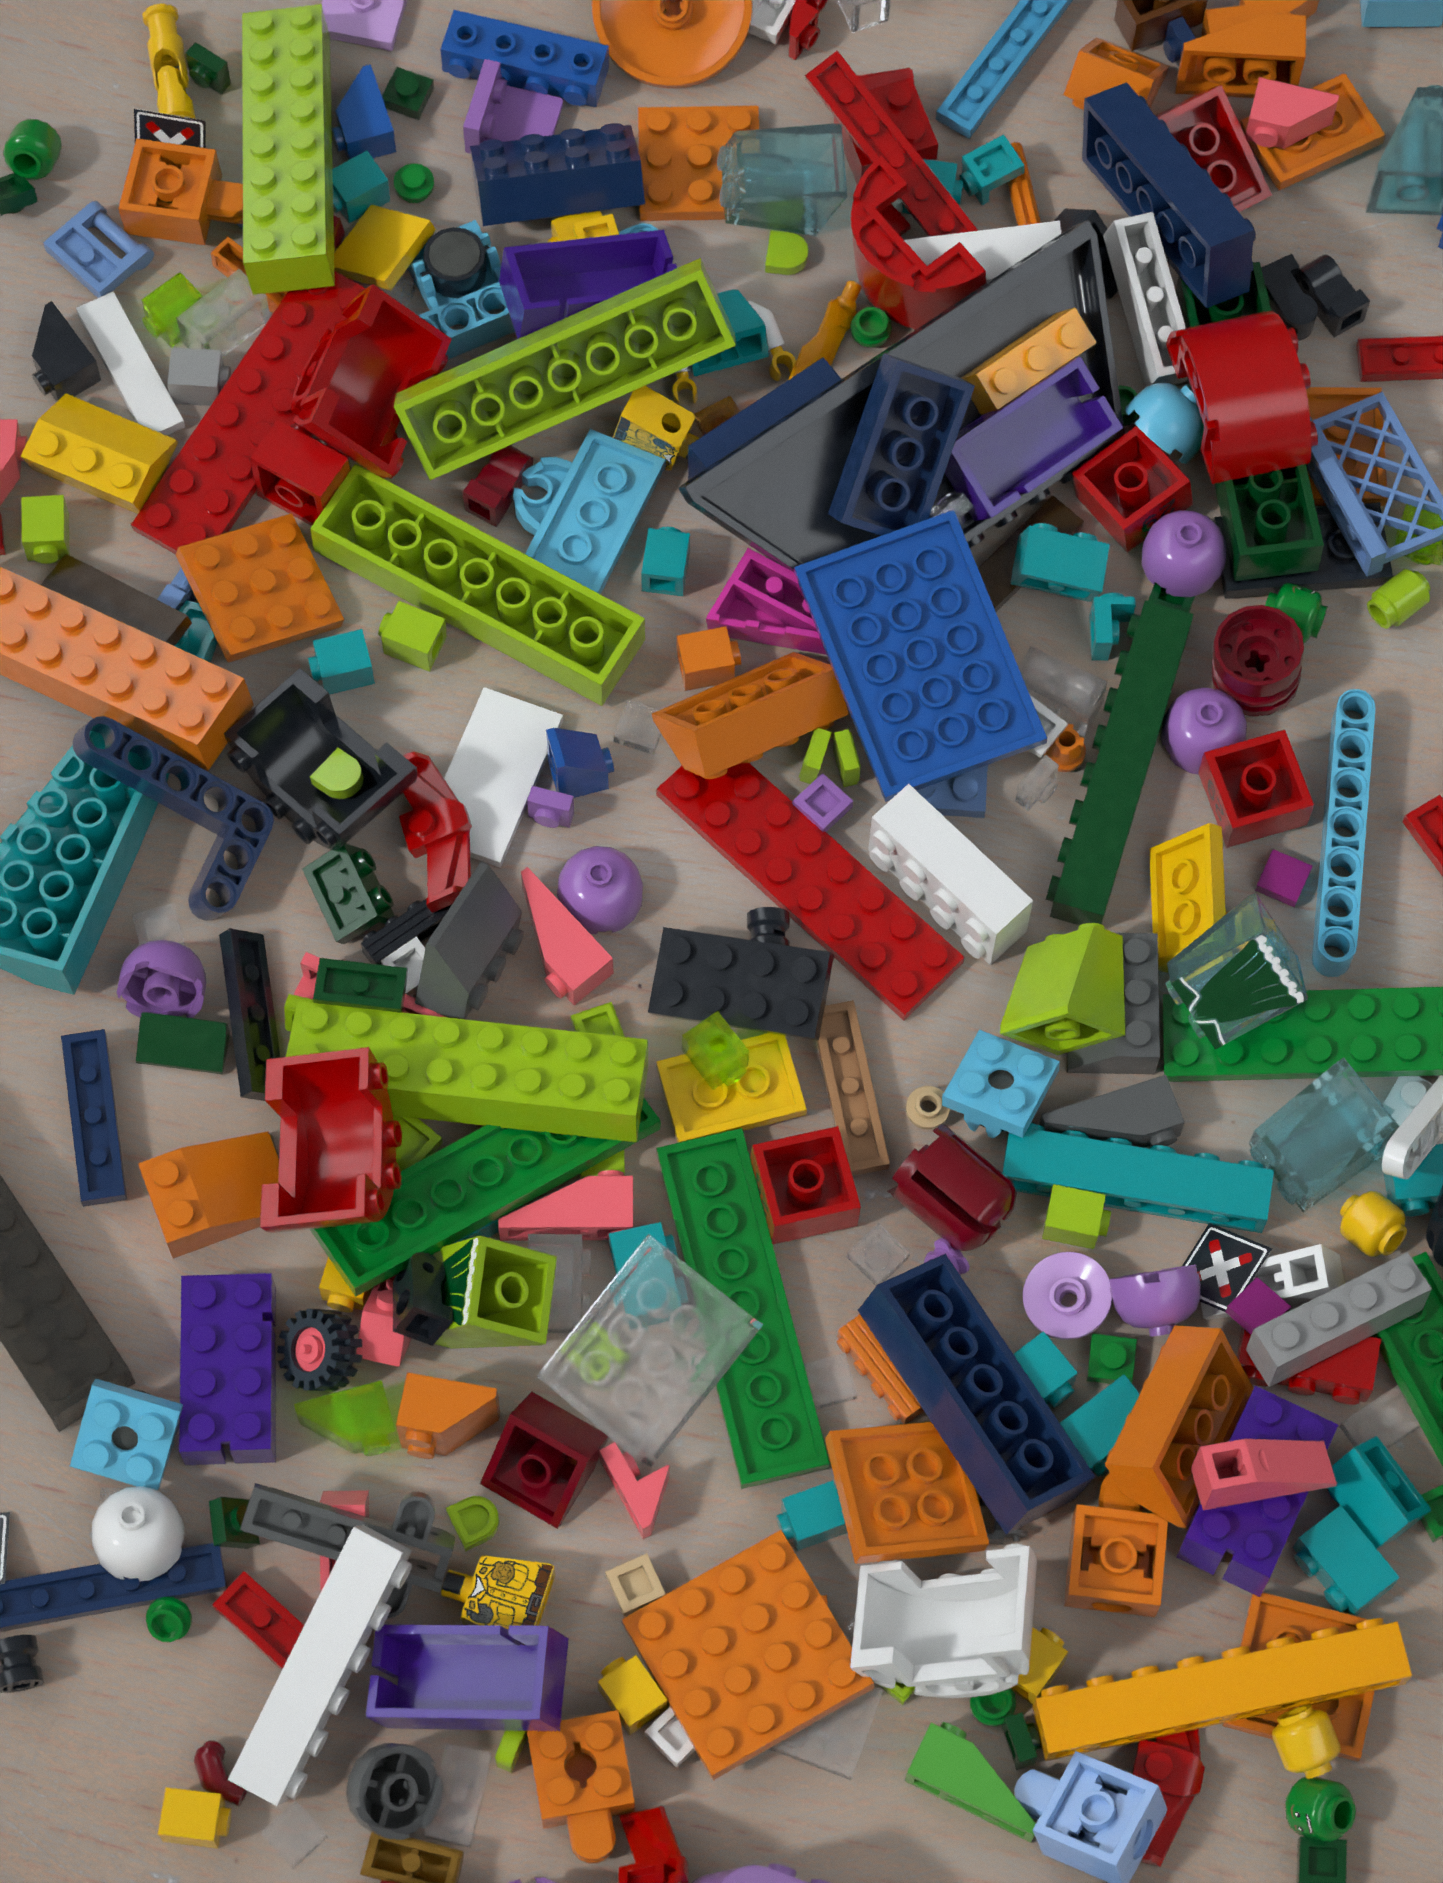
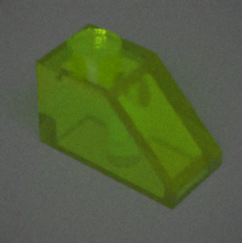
(352, 1418)

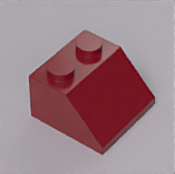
(543, 1459)

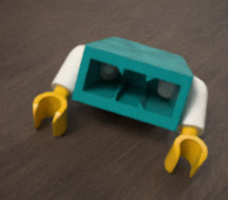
(754, 336)

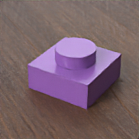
(823, 803)
(550, 807)

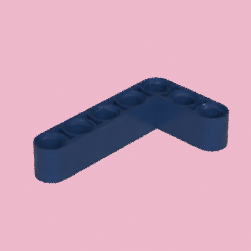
(187, 802)

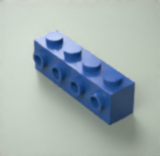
(527, 57)

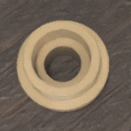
(924, 1119)

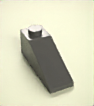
(1139, 1113)

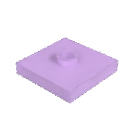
(364, 21)

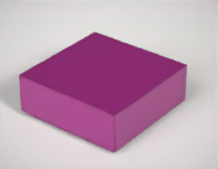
(1283, 878)
(1256, 1306)

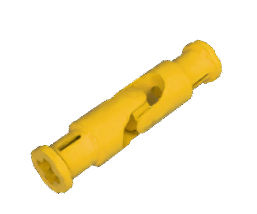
(165, 53)

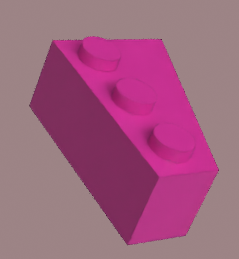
(765, 606)

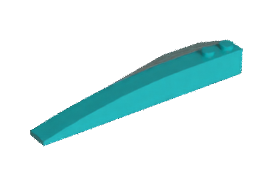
(73, 856)

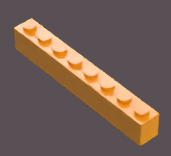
(1221, 1690)

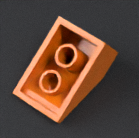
(1237, 55)
(210, 1189)

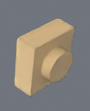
(635, 1584)

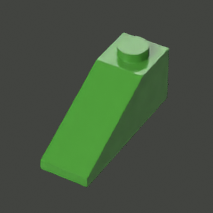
(962, 1776)

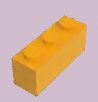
(1029, 360)

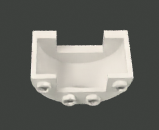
(946, 1632)

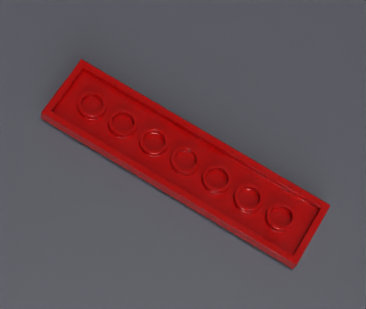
(213, 471)
(816, 883)

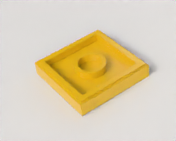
(382, 246)

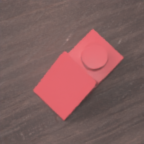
(639, 1497)

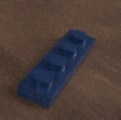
(93, 1118)

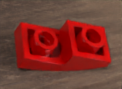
(804, 26)

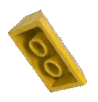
(99, 452)

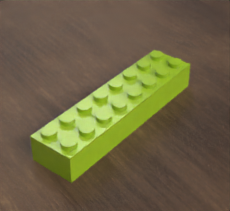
(287, 150)
(565, 369)
(478, 584)
(490, 1069)

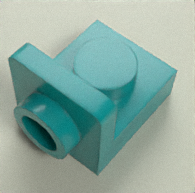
(990, 168)
(1104, 622)

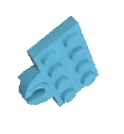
(587, 507)

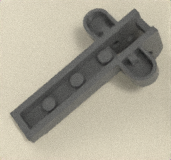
(326, 1529)

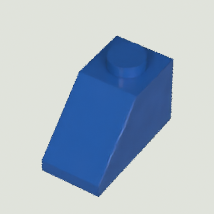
(363, 119)
(577, 762)

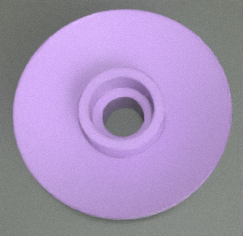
(1064, 1275)

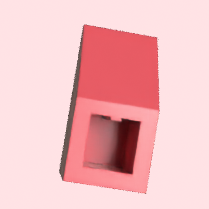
(376, 1328)

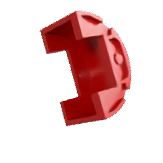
(889, 268)
(355, 375)
(1247, 394)
(333, 1141)

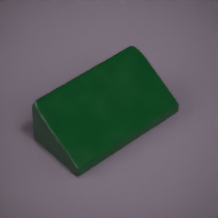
(182, 1043)

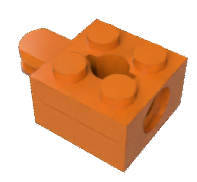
(189, 180)
(1116, 1556)
(583, 1781)

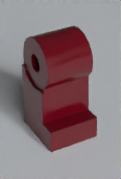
(496, 484)

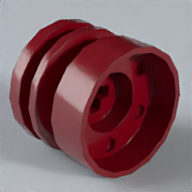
(1260, 640)

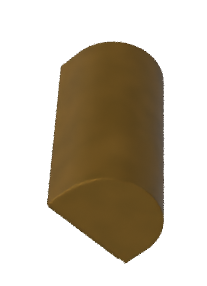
(411, 1861)

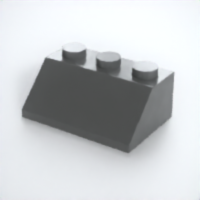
(469, 946)
(1140, 1046)

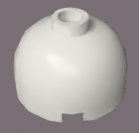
(137, 1533)

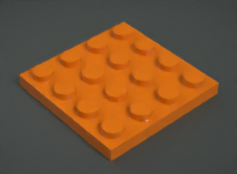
(746, 1654)

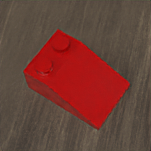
(1218, 145)

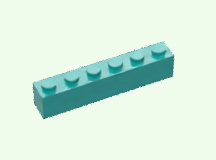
(1142, 1178)

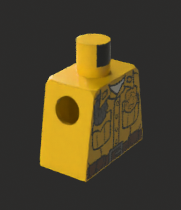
(656, 425)
(502, 1591)

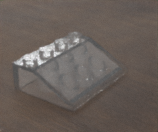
(649, 1351)

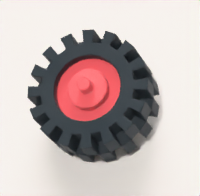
(319, 1350)

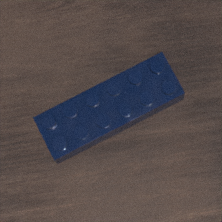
(1154, 173)
(976, 1393)

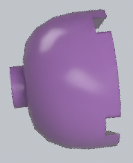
(1184, 553)
(1199, 723)
(601, 889)
(162, 980)
(1157, 1298)

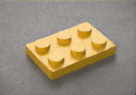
(1186, 889)
(760, 1098)

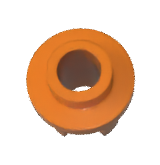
(1068, 750)

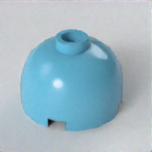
(1169, 418)

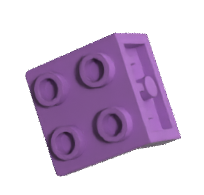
(507, 111)

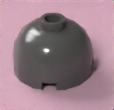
(394, 1790)

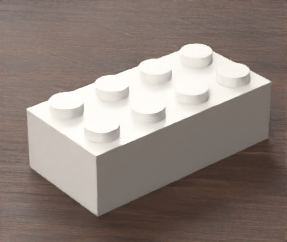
(948, 875)

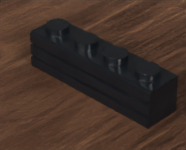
(401, 929)

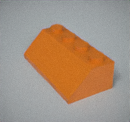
(751, 714)
(1183, 1405)

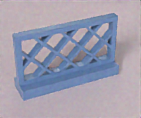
(1346, 504)

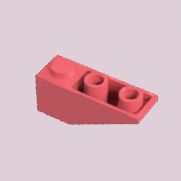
(1259, 1470)

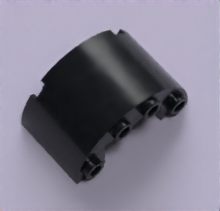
(290, 739)

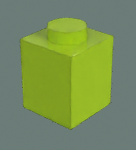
(45, 528)
(412, 635)
(1075, 1217)

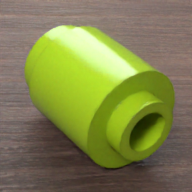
(1399, 598)

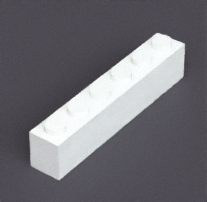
(321, 1665)

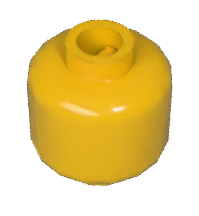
(1373, 1224)
(1306, 1741)

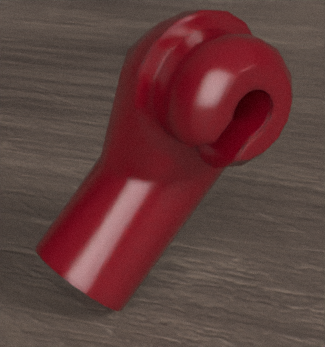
(212, 1774)

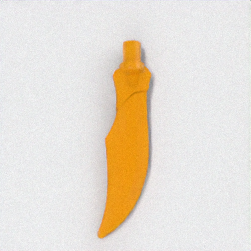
(831, 331)

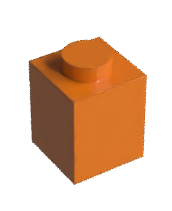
(707, 658)

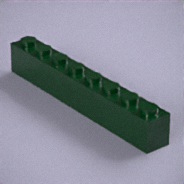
(1121, 765)

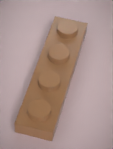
(851, 1089)

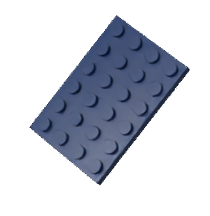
(920, 655)

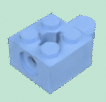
(1095, 1800)

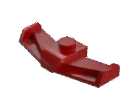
(440, 830)
(1178, 1770)
(653, 1849)

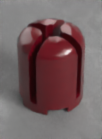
(954, 1191)

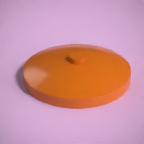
(672, 40)

